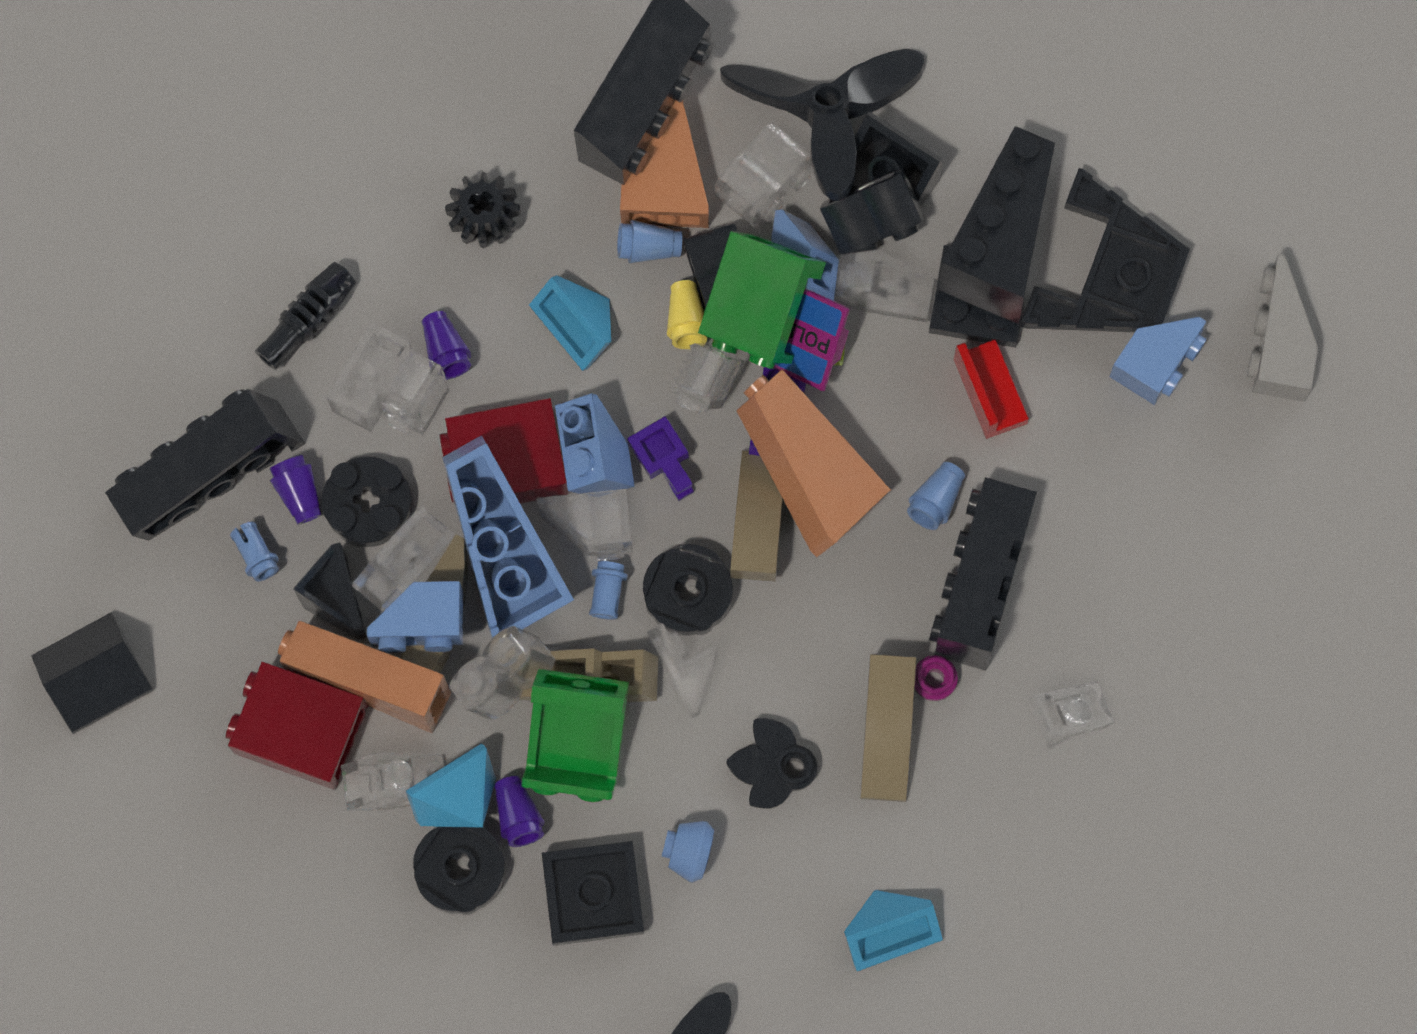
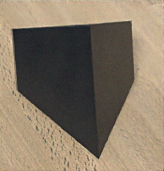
(329, 592)

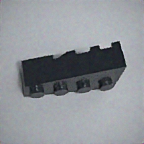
(998, 237)
(202, 462)
(984, 573)

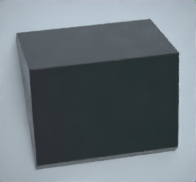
(886, 149)
(91, 673)

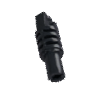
(306, 314)

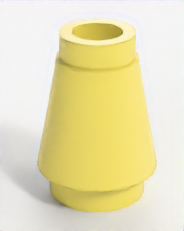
(685, 315)

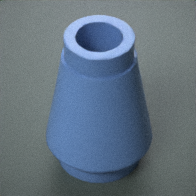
(647, 242)
(936, 496)

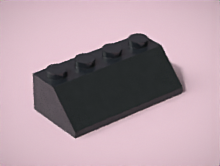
(642, 88)

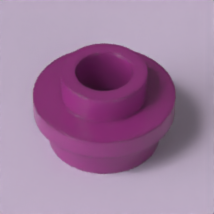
(942, 666)

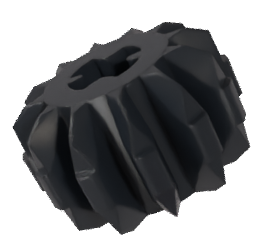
(479, 196)

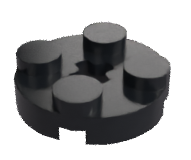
(348, 482)
(696, 614)
(466, 893)

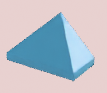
(575, 318)
(456, 793)
(890, 928)

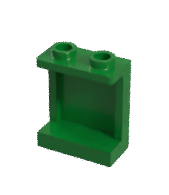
(757, 298)
(575, 735)

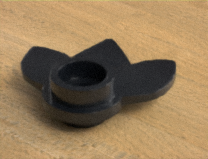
(766, 764)

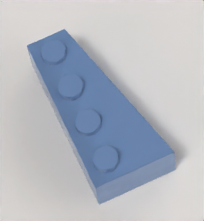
(505, 553)

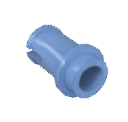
(259, 560)
(607, 589)

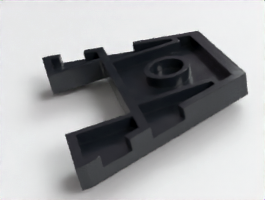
(1129, 276)

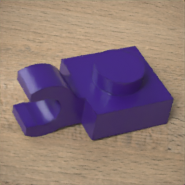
(662, 452)

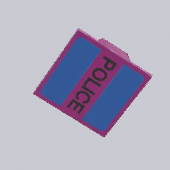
(816, 339)

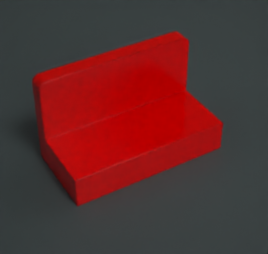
(990, 388)

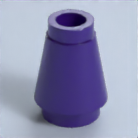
(445, 345)
(296, 488)
(517, 813)

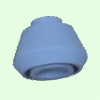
(689, 849)

